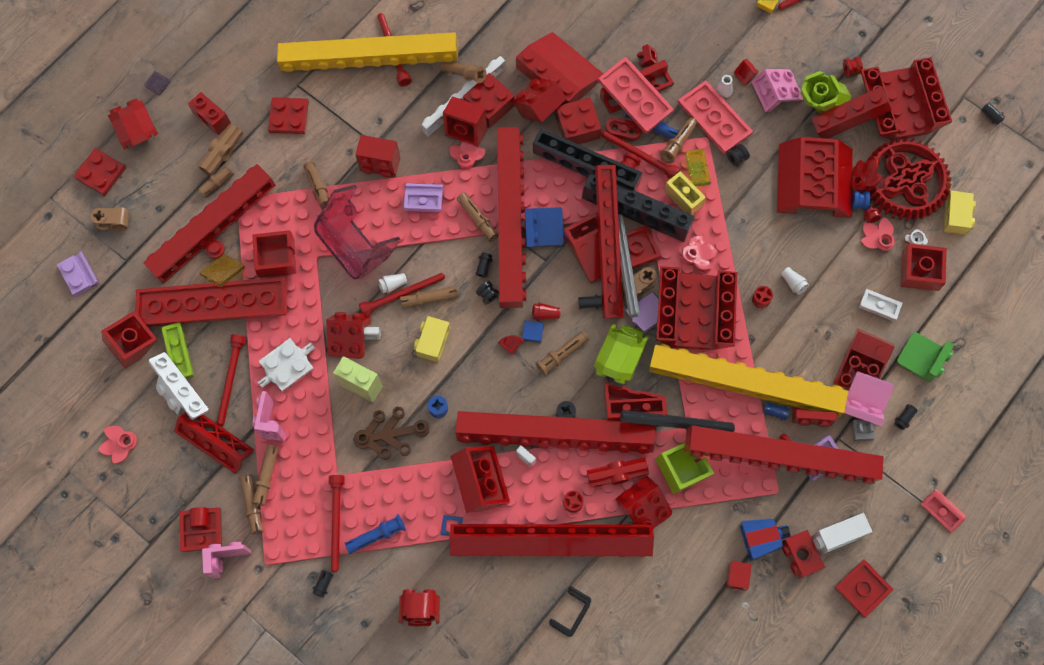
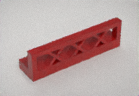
(650, 73)
(211, 444)

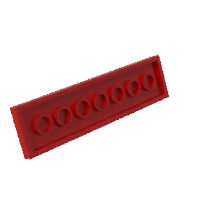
(211, 302)

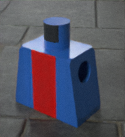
(762, 537)

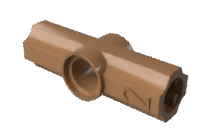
(220, 149)

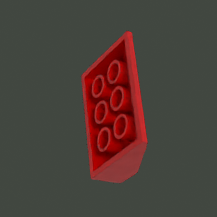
(557, 61)

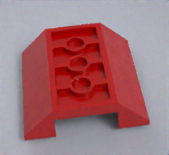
(914, 99)
(815, 176)
(697, 309)

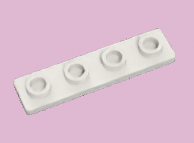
(175, 388)

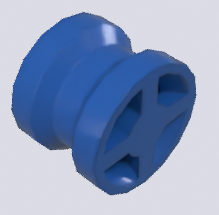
(860, 200)
(438, 411)

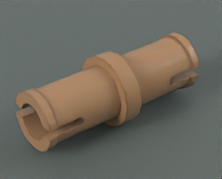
(215, 181)

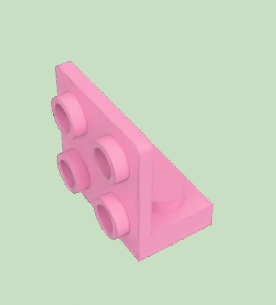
(776, 87)
(868, 398)
(262, 424)
(211, 557)

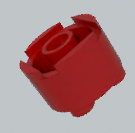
(419, 608)

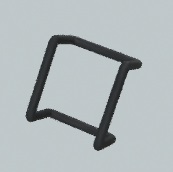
(580, 596)

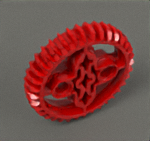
(908, 174)

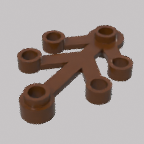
(388, 434)

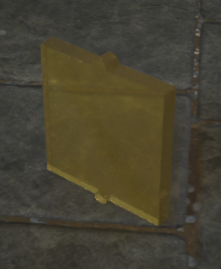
(222, 270)

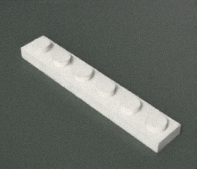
(433, 122)

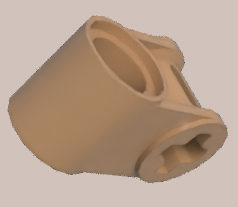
(111, 218)
(643, 285)

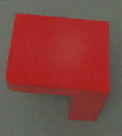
(738, 575)

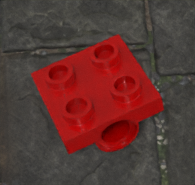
(200, 528)

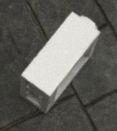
(841, 534)

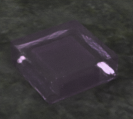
(157, 83)

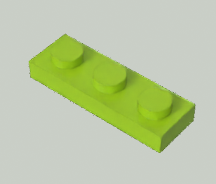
(177, 348)

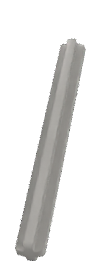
(627, 272)

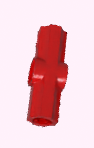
(617, 472)

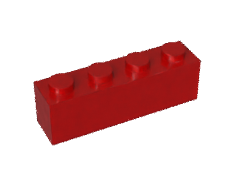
(851, 113)

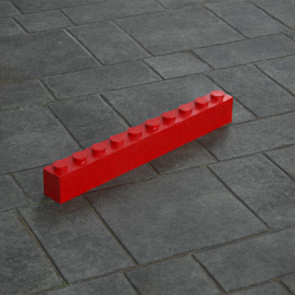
(510, 219)
(554, 432)
(783, 454)
(551, 540)

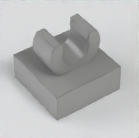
(862, 430)

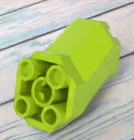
(823, 92)
(620, 353)

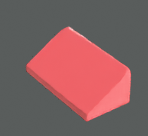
(943, 510)

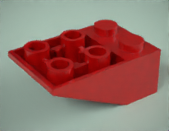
(584, 243)
(864, 355)

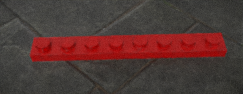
(609, 241)

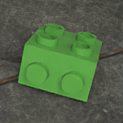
(924, 356)

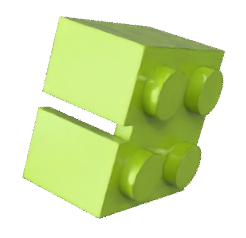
(681, 469)

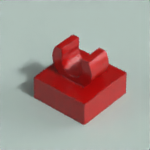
(649, 55)
(745, 71)

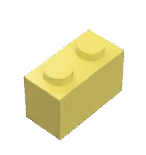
(684, 193)
(959, 212)
(432, 339)

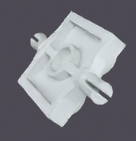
(286, 365)

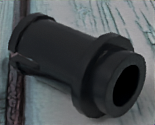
(993, 113)
(484, 263)
(590, 302)
(905, 417)
(322, 584)

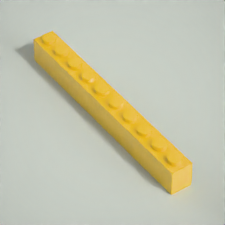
(368, 52)
(747, 380)

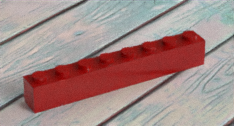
(209, 223)

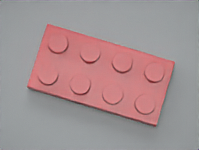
(635, 95)
(715, 117)

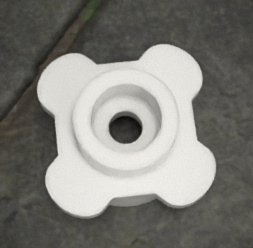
(922, 240)

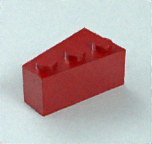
(623, 398)

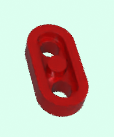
(624, 127)

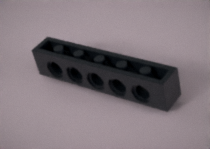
(581, 159)
(645, 210)

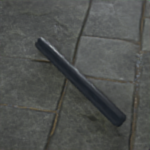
(673, 421)

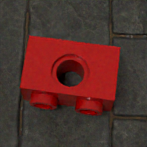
(209, 113)
(803, 542)

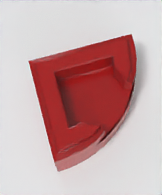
(511, 343)

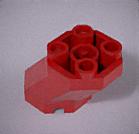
(132, 123)

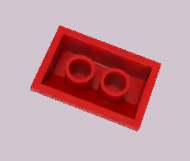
(479, 478)

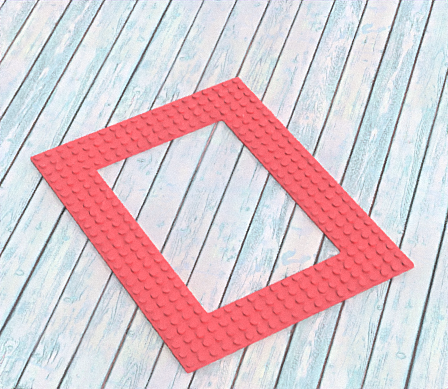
(300, 497)

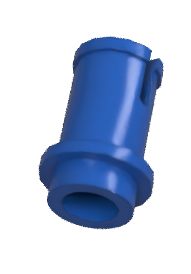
(777, 411)

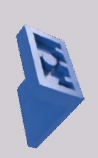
(544, 226)

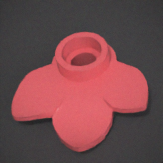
(466, 154)
(875, 235)
(701, 251)
(115, 445)

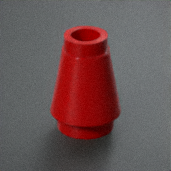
(545, 312)

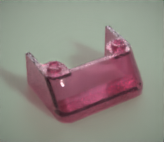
(345, 239)

